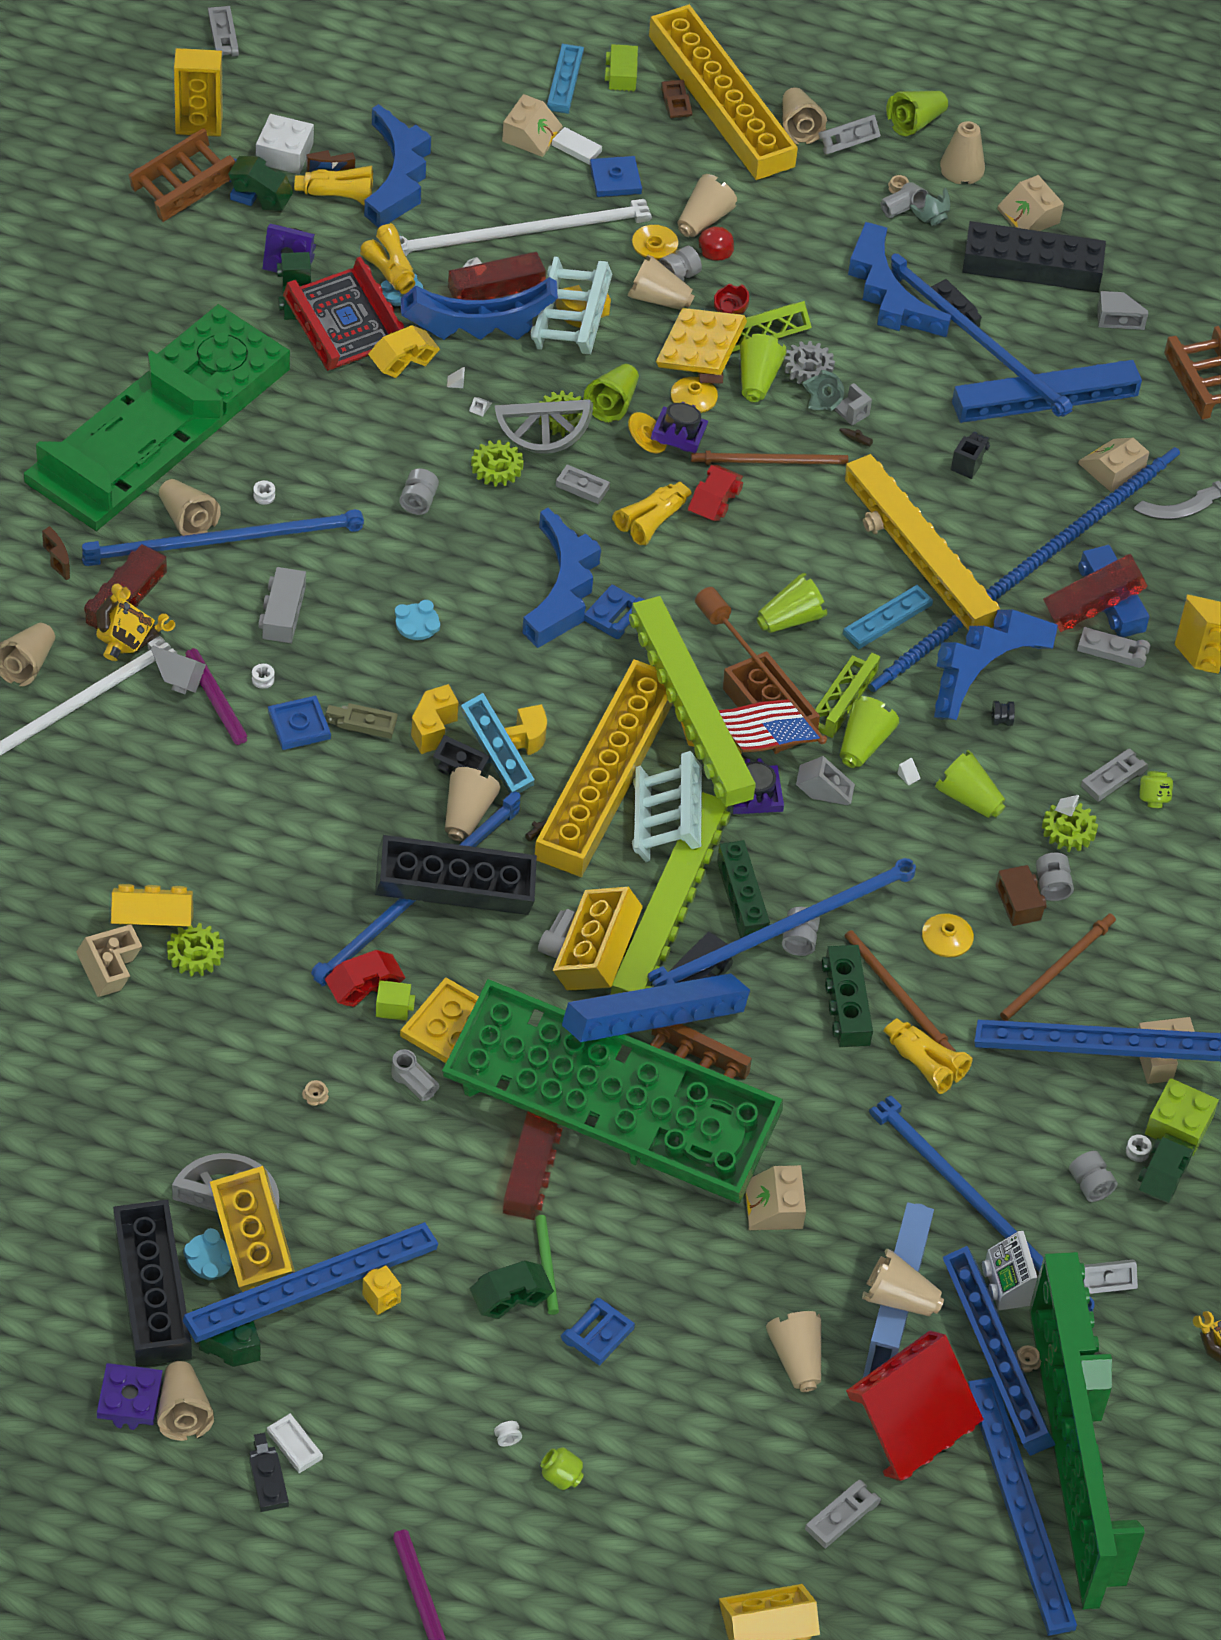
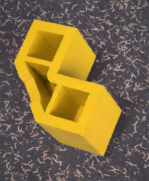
(401, 347)
(434, 711)

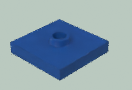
(615, 176)
(299, 722)

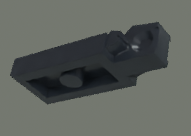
(958, 300)
(267, 1475)

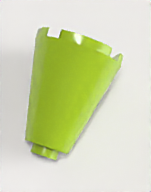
(914, 110)
(760, 363)
(612, 393)
(792, 606)
(866, 730)
(972, 786)

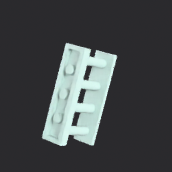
(589, 318)
(689, 811)

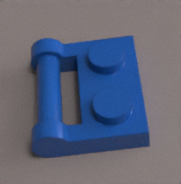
(608, 608)
(604, 1336)

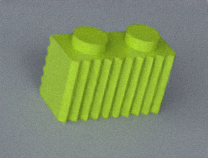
(623, 67)

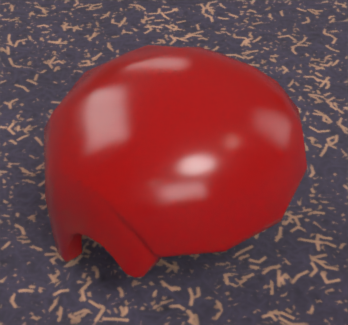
(716, 243)
(732, 299)

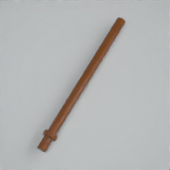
(709, 457)
(1099, 928)
(897, 990)

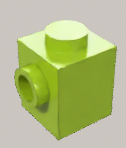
(394, 1000)

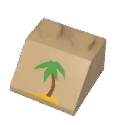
(531, 126)
(1032, 205)
(1115, 462)
(776, 1199)

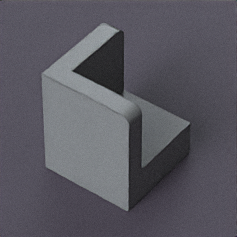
(855, 406)

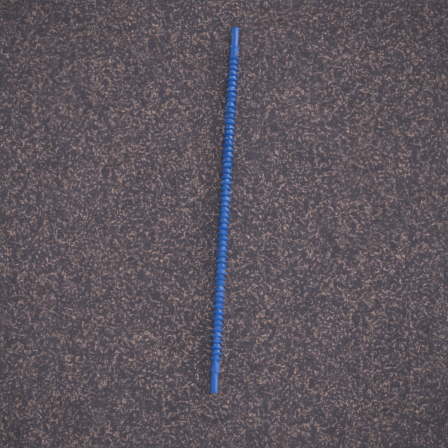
(1029, 565)

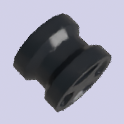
(1003, 713)

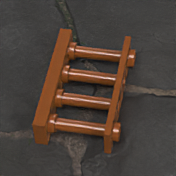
(187, 192)
(1187, 370)
(706, 1048)

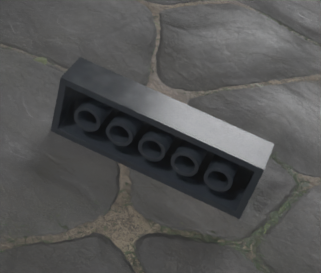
(1034, 256)
(456, 875)
(152, 1282)

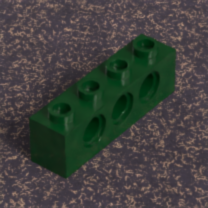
(742, 888)
(857, 1029)

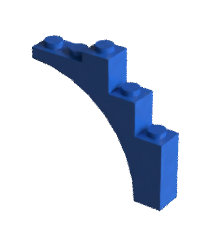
(401, 187)
(882, 288)
(478, 317)
(564, 605)
(983, 644)

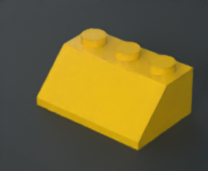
(1200, 633)
(152, 905)
(771, 1614)

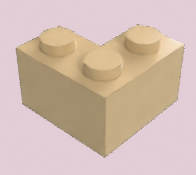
(105, 958)
(1162, 1069)

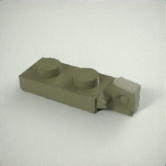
(362, 719)

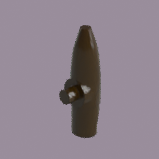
(856, 436)
(535, 832)

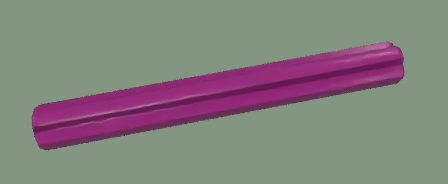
(219, 701)
(418, 1585)

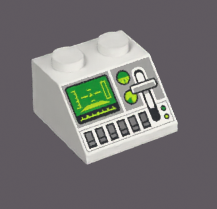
(1010, 1272)

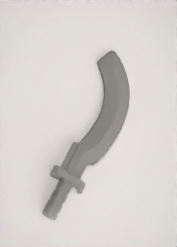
(1191, 506)

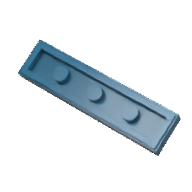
(565, 78)
(887, 617)

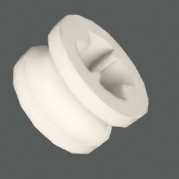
(264, 487)
(265, 682)
(1145, 1144)
(508, 1433)

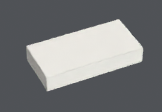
(576, 145)
(294, 1443)

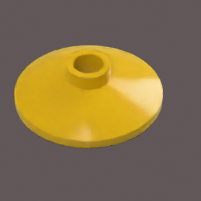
(654, 241)
(692, 392)
(641, 429)
(945, 942)

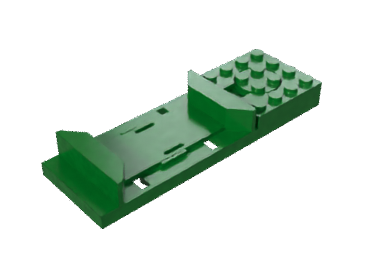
(188, 389)
(650, 1106)
(1076, 1396)

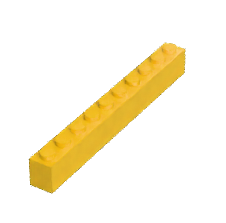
(921, 543)

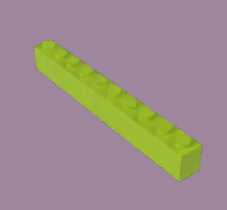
(692, 702)
(670, 900)

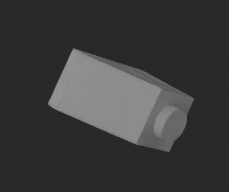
(1120, 311)
(178, 670)
(825, 782)

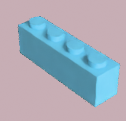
(497, 744)

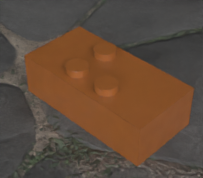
(749, 685)

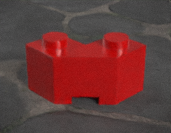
(711, 497)
(360, 975)

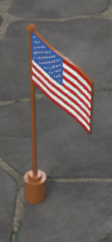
(765, 723)

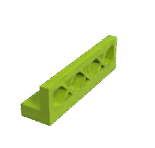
(769, 316)
(855, 690)

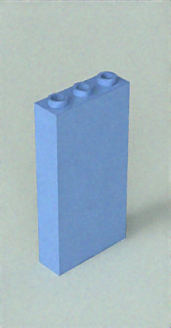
(892, 1321)

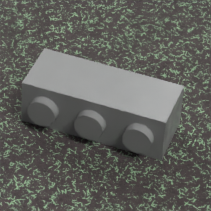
(283, 604)

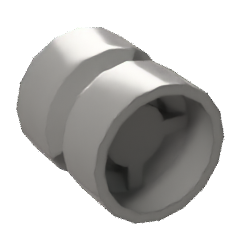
(683, 262)
(419, 491)
(1054, 876)
(801, 939)
(1091, 1174)

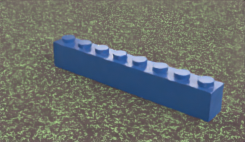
(1015, 396)
(655, 1007)
(998, 1351)

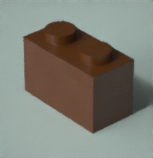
(1020, 895)

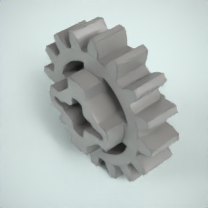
(808, 361)

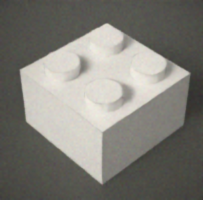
(285, 143)

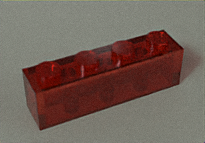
(497, 277)
(139, 574)
(1095, 592)
(530, 1167)

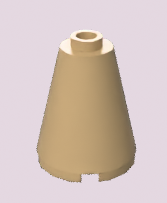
(802, 116)
(964, 155)
(706, 205)
(660, 286)
(189, 508)
(25, 653)
(468, 801)
(902, 1287)
(799, 1347)
(183, 1404)

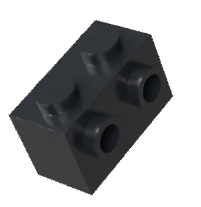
(455, 754)

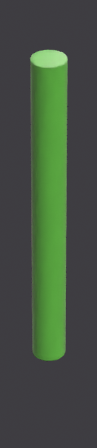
(546, 1261)

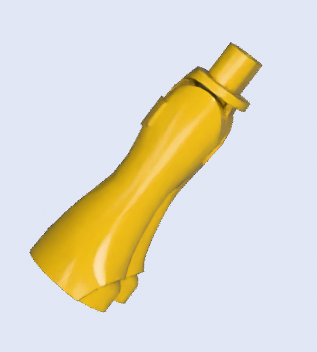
(350, 183)
(397, 267)
(651, 512)
(933, 1060)

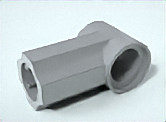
(900, 201)
(553, 940)
(413, 1076)

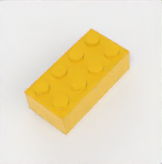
(198, 91)
(597, 938)
(252, 1228)

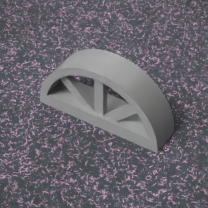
(556, 410)
(194, 1193)

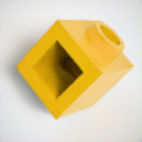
(381, 1289)

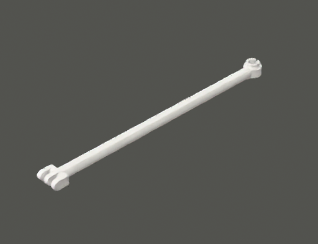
(637, 210)
(83, 697)

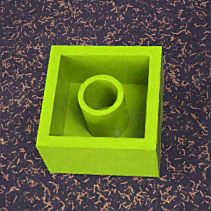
(1182, 1113)

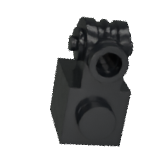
(969, 454)

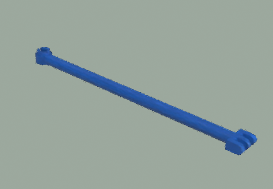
(1060, 404)
(351, 519)
(322, 970)
(662, 977)
(890, 1112)

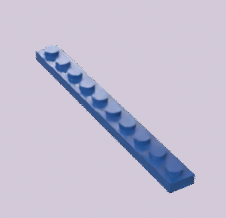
(1098, 1040)
(309, 1282)
(1022, 1509)

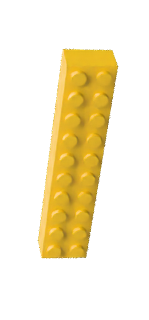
(723, 92)
(604, 771)

